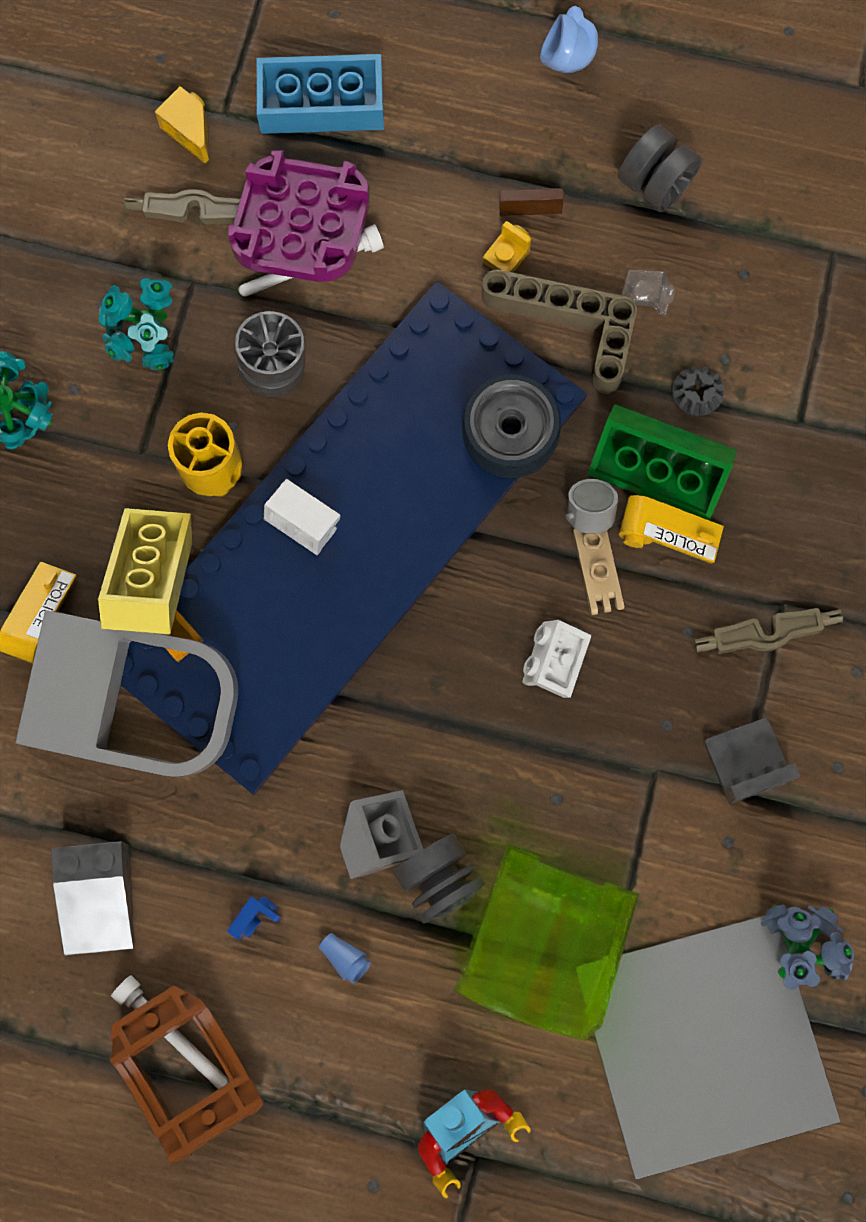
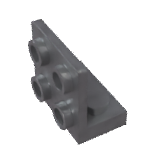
(749, 761)

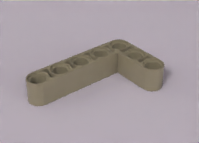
(569, 314)

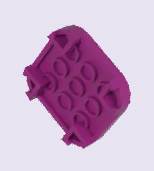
(300, 218)

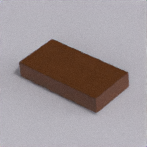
(531, 202)

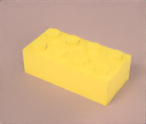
(146, 571)

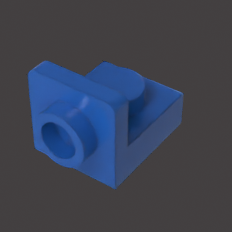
(247, 920)

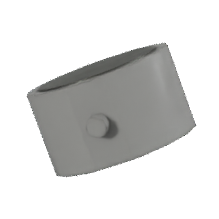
(592, 506)

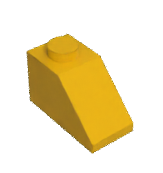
(186, 122)

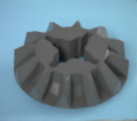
(690, 401)

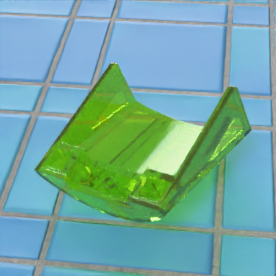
(547, 946)

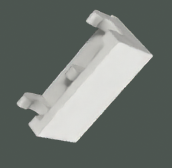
(301, 516)

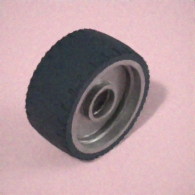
(517, 402)

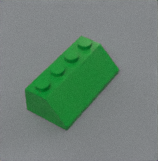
(662, 462)

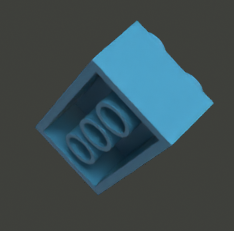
(320, 93)

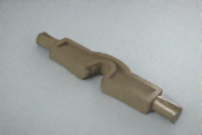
(177, 206)
(785, 627)

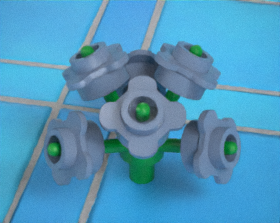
(799, 961)

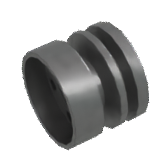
(438, 878)

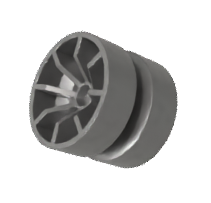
(659, 168)
(270, 353)

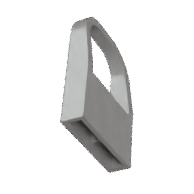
(77, 690)

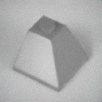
(378, 834)

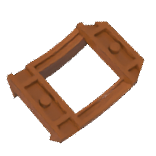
(209, 1116)

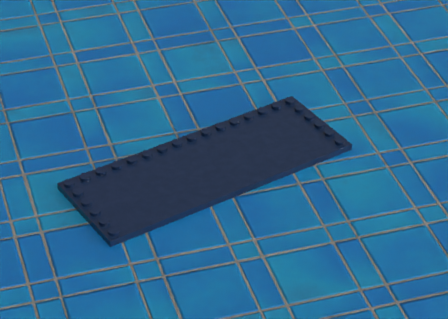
(406, 501)

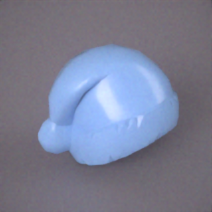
(570, 42)

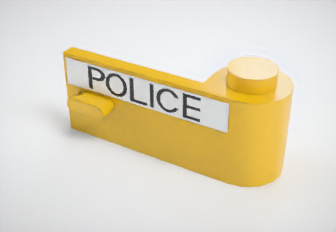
(653, 521)
(43, 592)

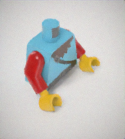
(461, 1125)

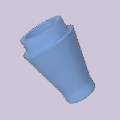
(345, 958)

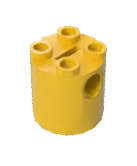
(205, 454)

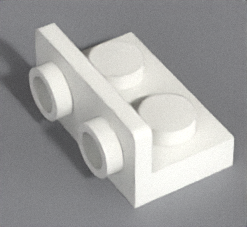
(556, 657)

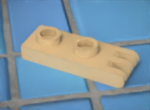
(598, 570)

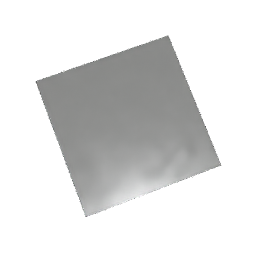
(710, 1049)

